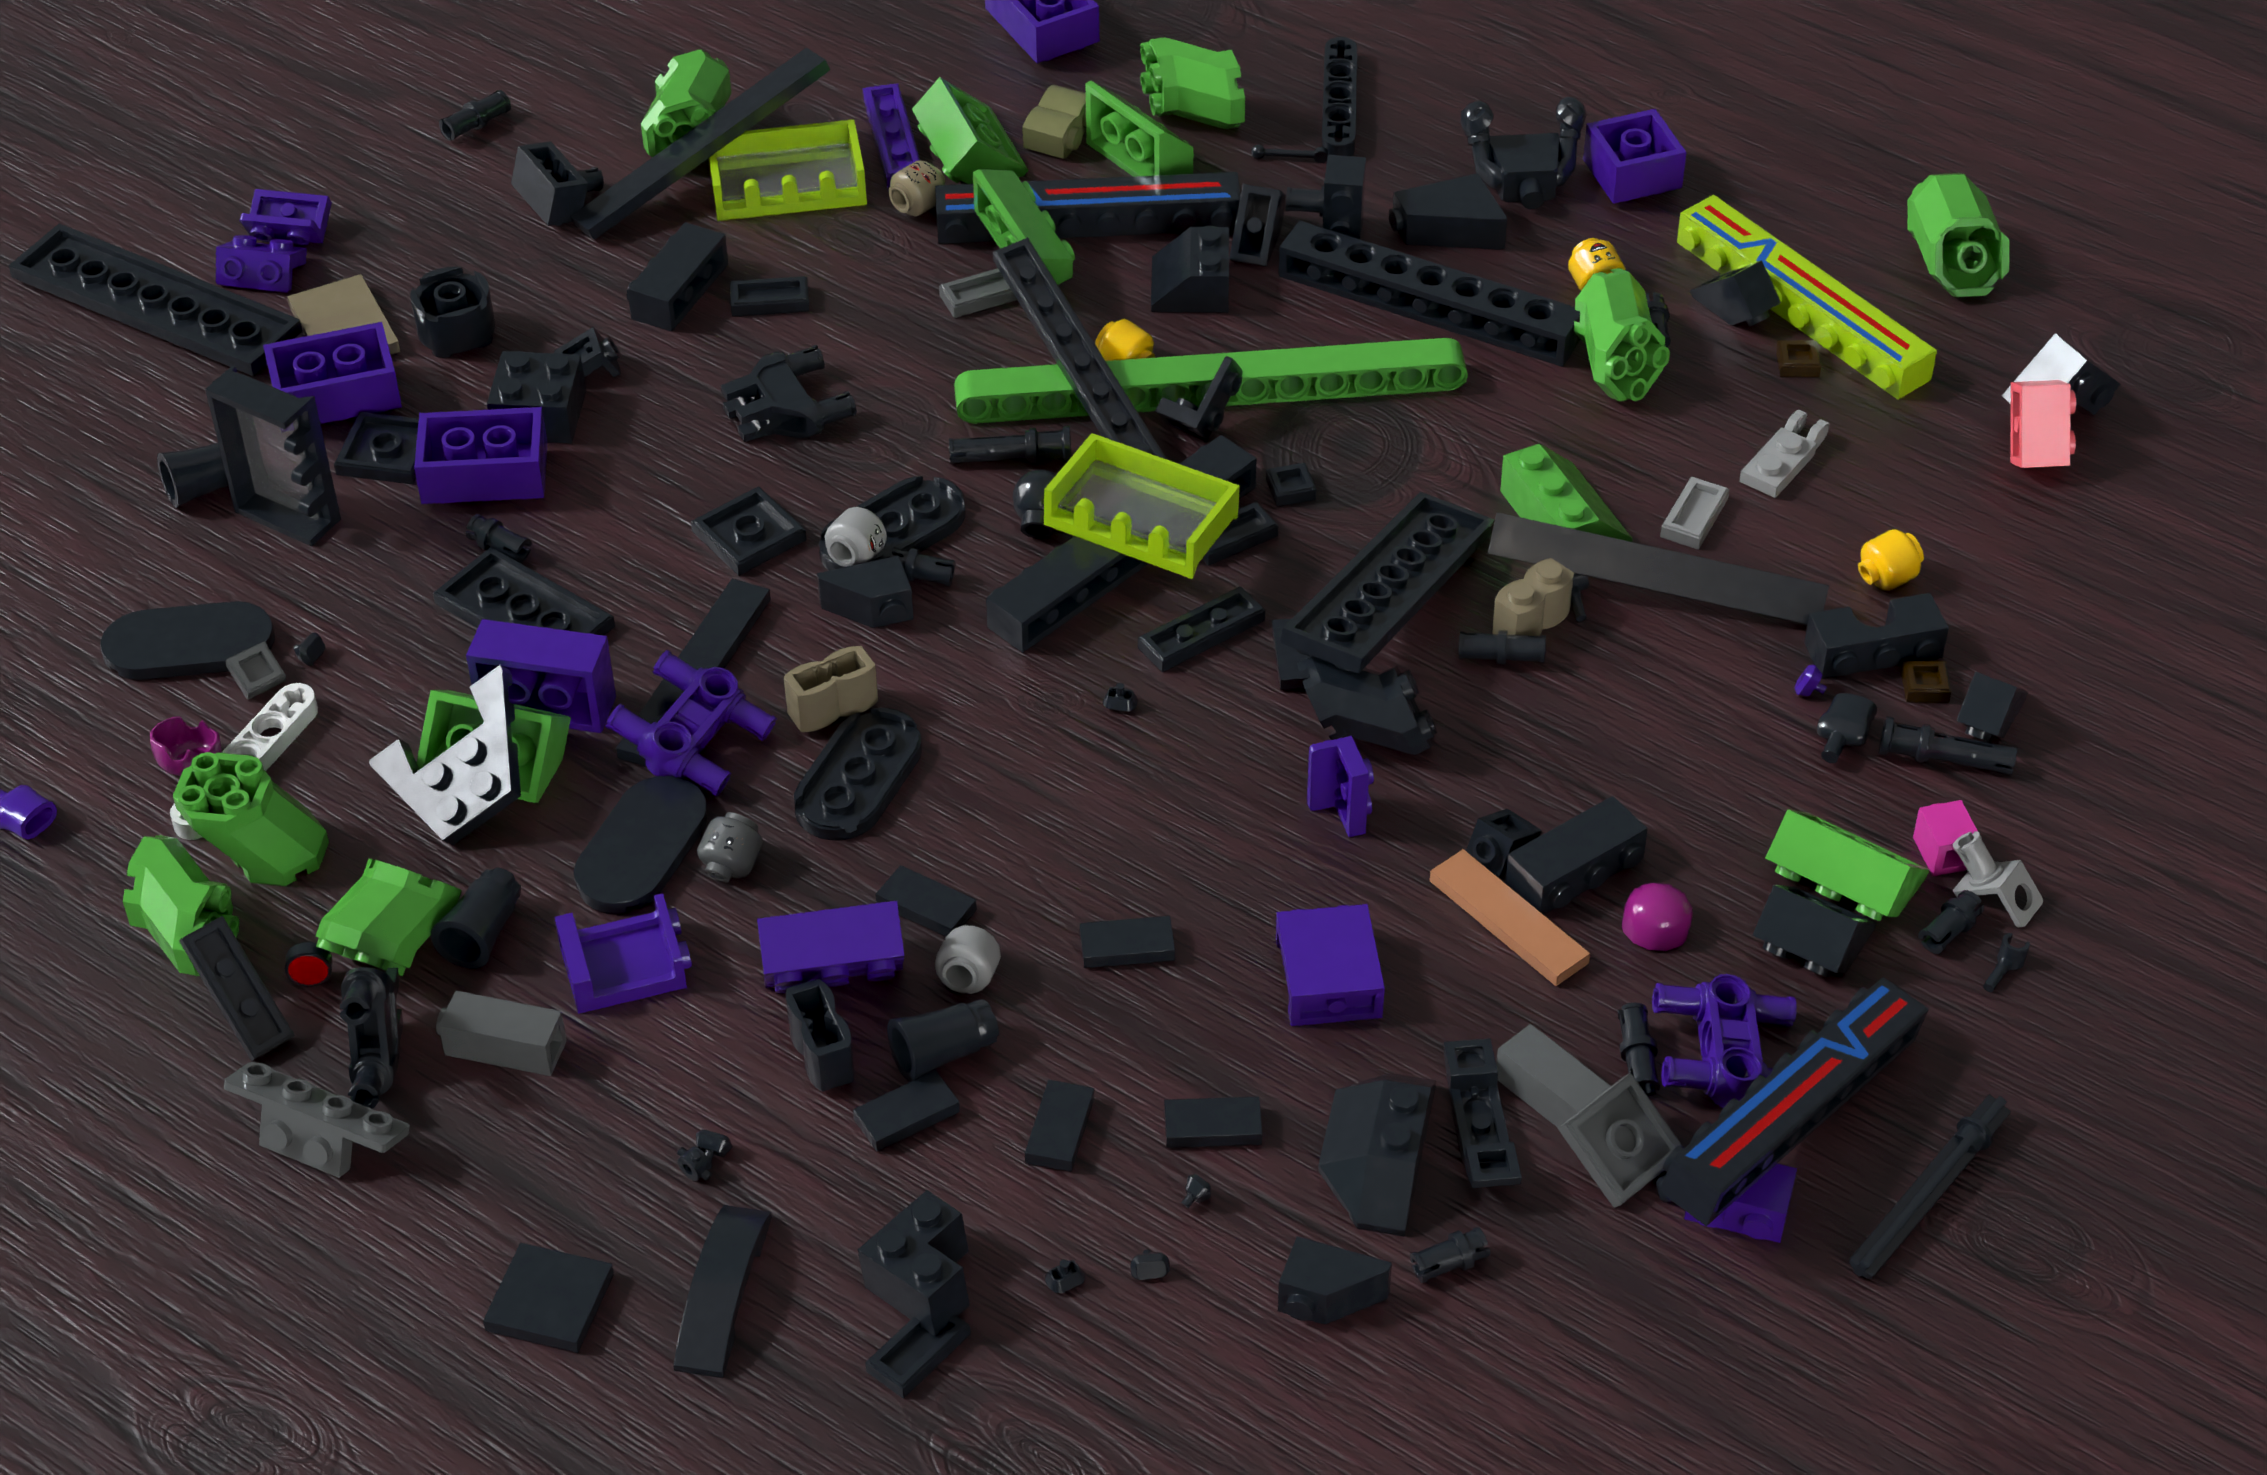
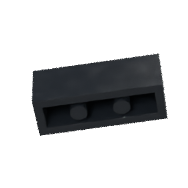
(677, 276)
(1576, 855)

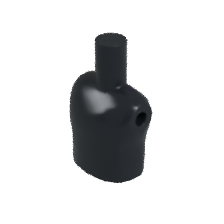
(1845, 724)

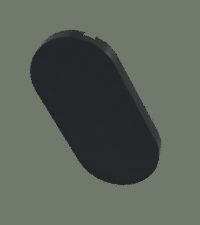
(914, 515)
(183, 639)
(857, 774)
(640, 844)

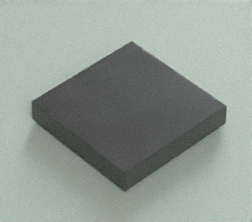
(1620, 1139)

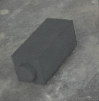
(502, 1033)
(1546, 1076)

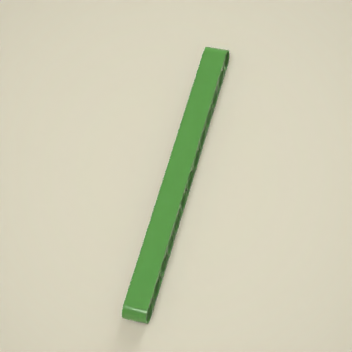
(1266, 378)

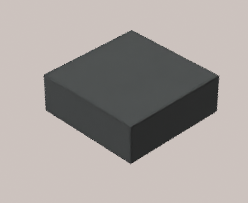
(255, 670)

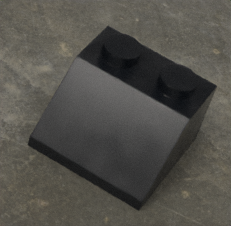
(1192, 272)
(1812, 929)

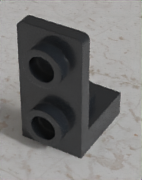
(1210, 414)

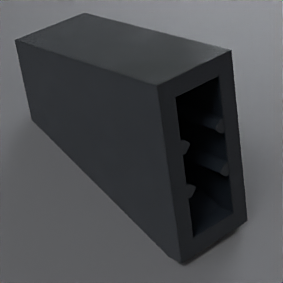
(1449, 215)

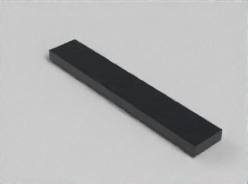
(709, 647)

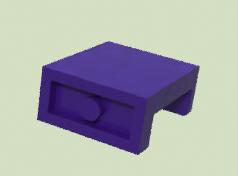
(624, 957)
(1330, 964)

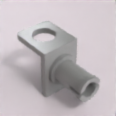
(1998, 878)

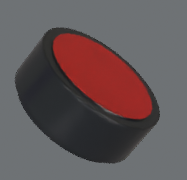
(308, 964)

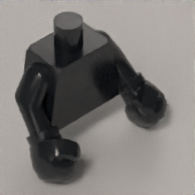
(1524, 165)

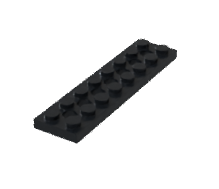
(154, 298)
(1387, 582)

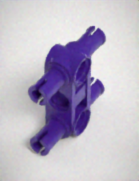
(677, 739)
(1727, 1034)

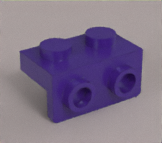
(287, 216)
(258, 265)
(1340, 780)

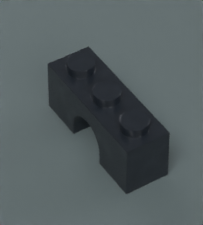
(1847, 646)

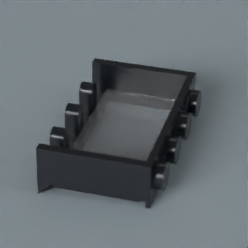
(273, 456)

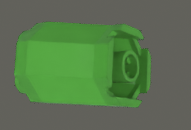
(1192, 82)
(684, 98)
(1958, 234)
(1619, 335)
(250, 818)
(173, 897)
(386, 916)

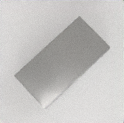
(1694, 513)

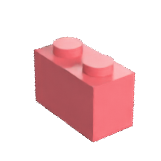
(2041, 423)

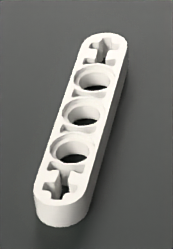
(266, 749)

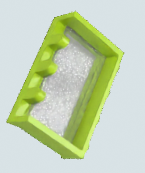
(789, 171)
(1140, 504)

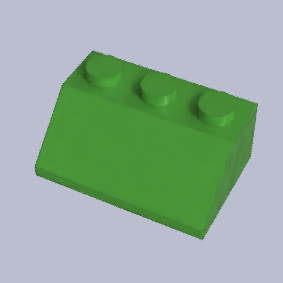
(965, 133)
(1133, 137)
(1012, 215)
(1554, 492)
(537, 733)
(1844, 865)

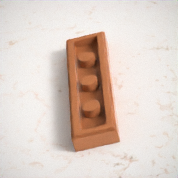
(1509, 917)

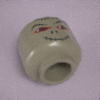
(913, 188)

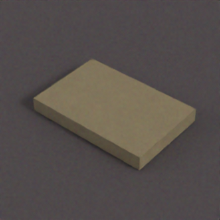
(340, 307)

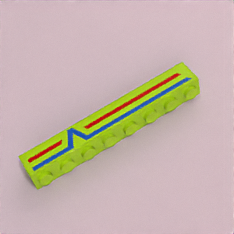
(1811, 298)

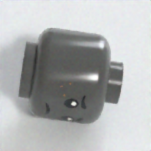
(730, 847)

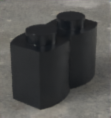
(820, 1034)

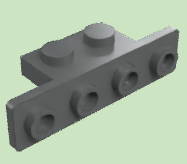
(312, 1122)

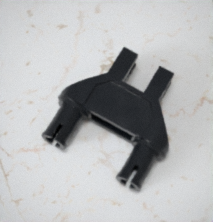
(778, 403)
(373, 1031)

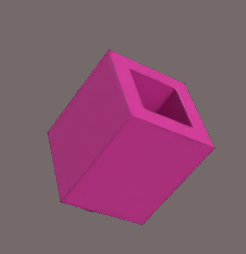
(1936, 832)

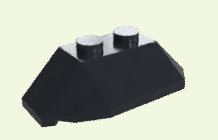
(1377, 1148)

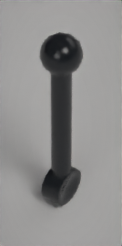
(1319, 154)

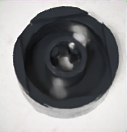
(453, 311)

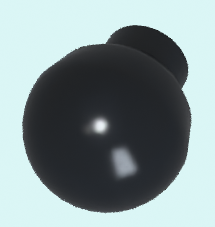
(1029, 503)

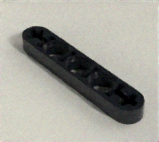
(1339, 86)

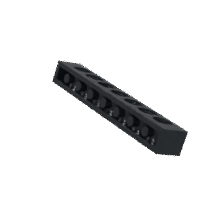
(1429, 293)

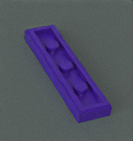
(890, 128)

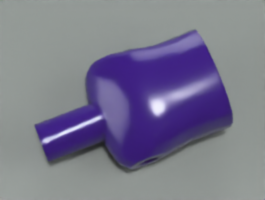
(25, 812)

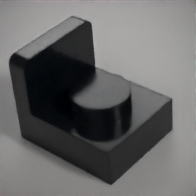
(594, 352)
(1497, 837)

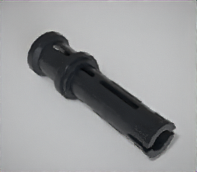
(1031, 446)
(1926, 743)

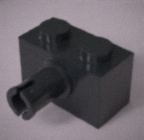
(552, 182)
(1339, 199)

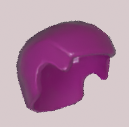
(177, 744)
(1657, 917)

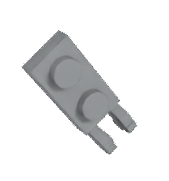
(1784, 455)

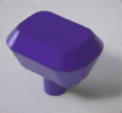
(1809, 682)

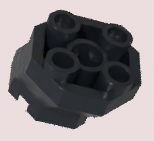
(1369, 705)

